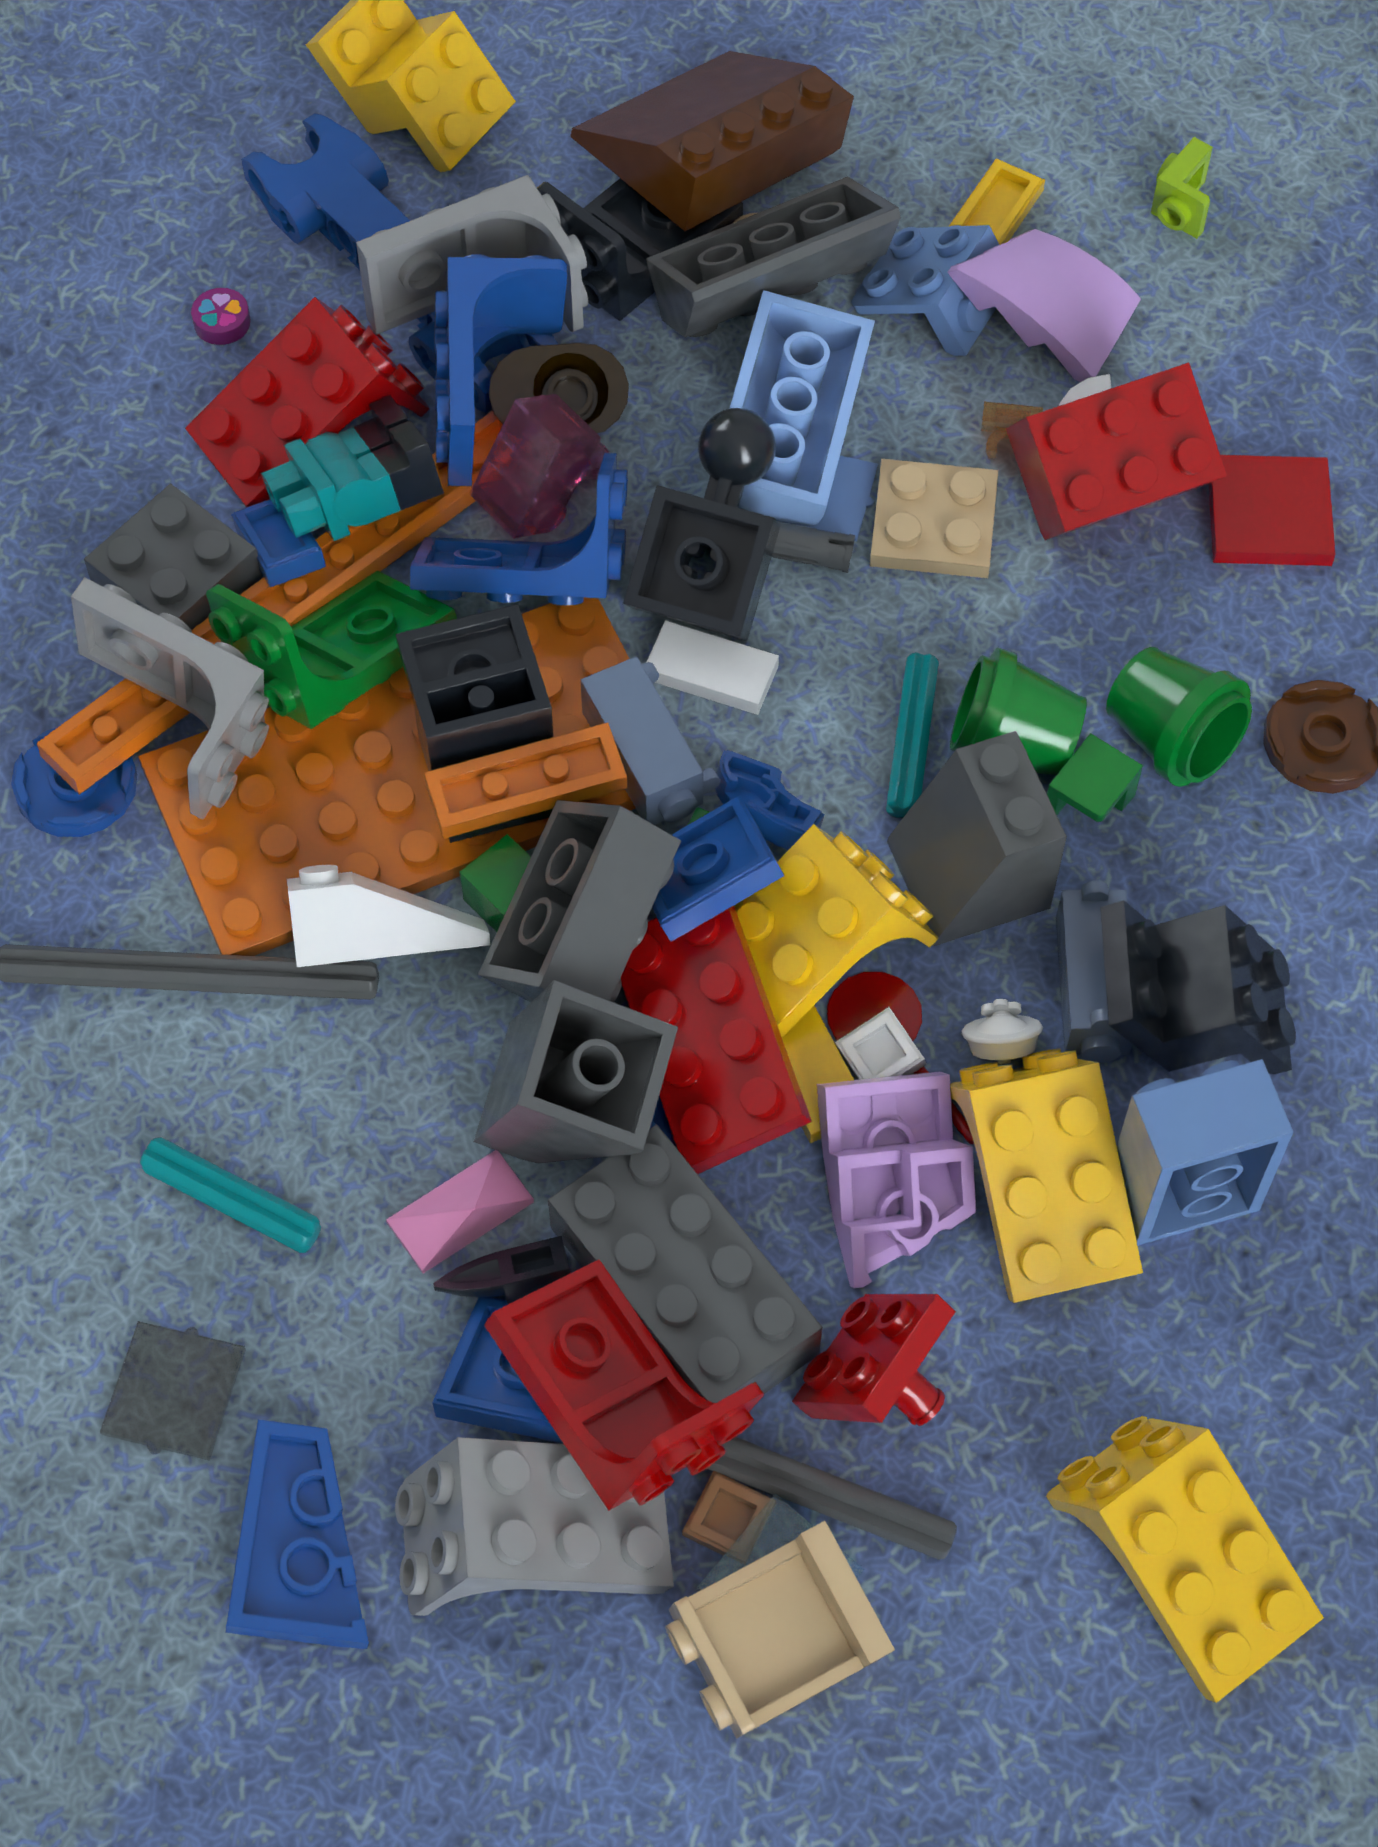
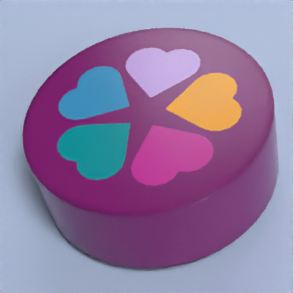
(220, 316)

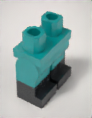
(354, 474)

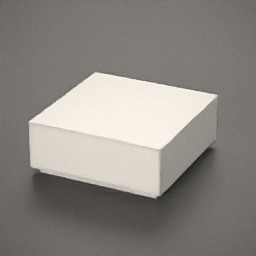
(880, 1048)

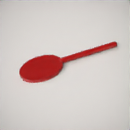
(869, 994)

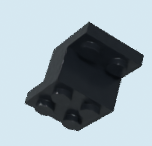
(476, 692)
(1196, 988)

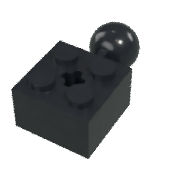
(735, 452)

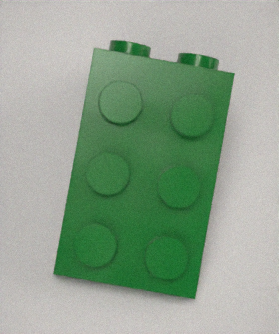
(331, 652)

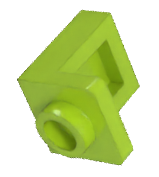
(1177, 188)

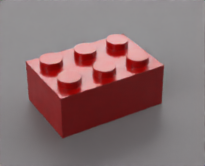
(1116, 451)

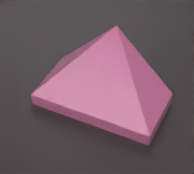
(459, 1211)

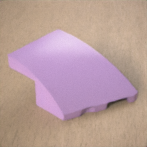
(1052, 297)
(891, 1151)

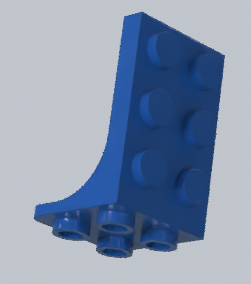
(481, 305)
(510, 569)

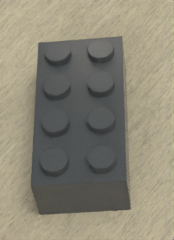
(687, 1270)

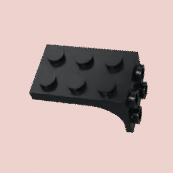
(618, 236)

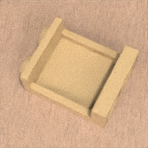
(777, 1631)

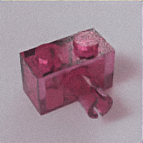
(537, 465)

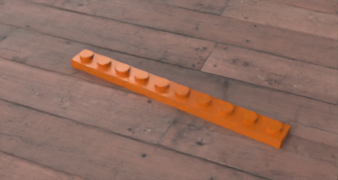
(132, 716)

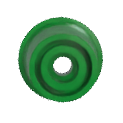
(1013, 697)
(1180, 714)

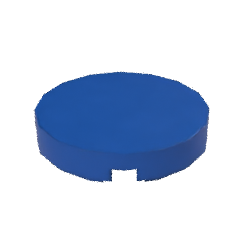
(58, 808)

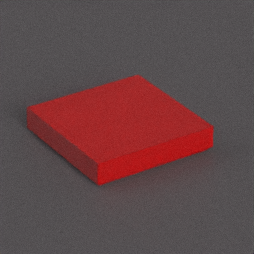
(1272, 511)

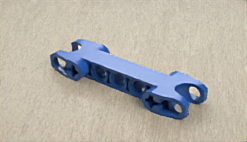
(343, 200)

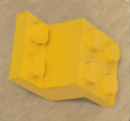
(412, 76)

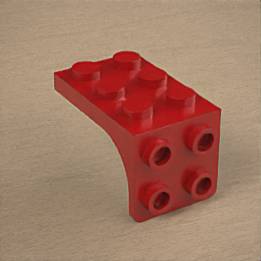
(299, 386)
(613, 1387)

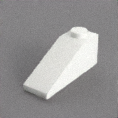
(361, 919)

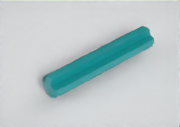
(912, 733)
(230, 1195)

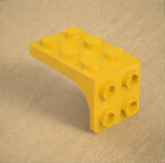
(824, 920)
(1050, 1173)
(1191, 1548)

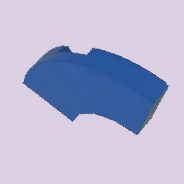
(775, 810)

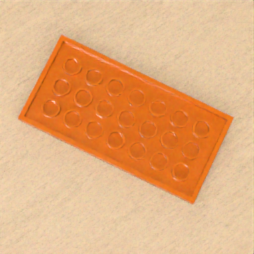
(352, 793)

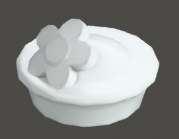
(1002, 1033)

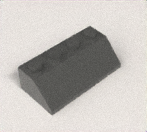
(771, 251)

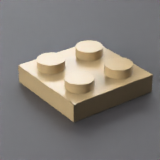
(934, 518)

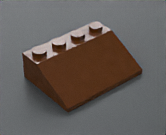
(719, 133)

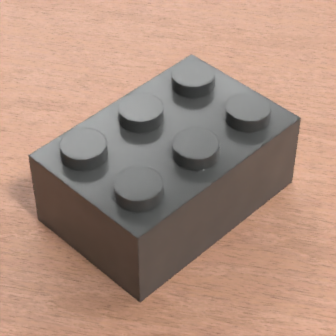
(581, 902)

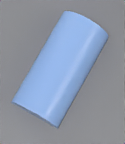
(803, 381)

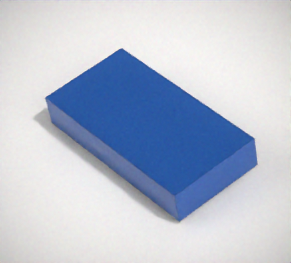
(278, 550)

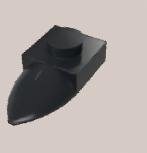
(509, 1271)

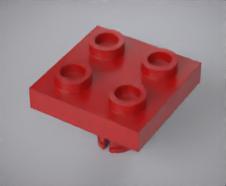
(877, 1361)

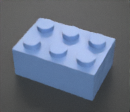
(1201, 1148)

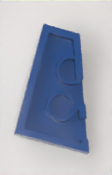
(293, 1545)

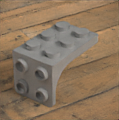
(512, 220)
(186, 670)
(522, 1519)

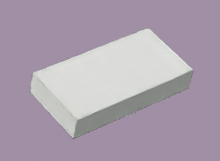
(713, 667)

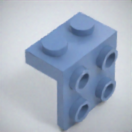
(916, 281)

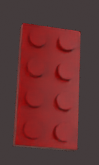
(728, 1066)

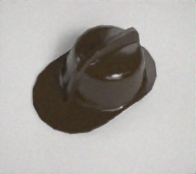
(579, 373)

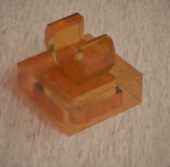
(998, 417)

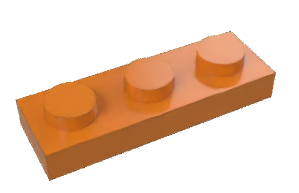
(525, 780)

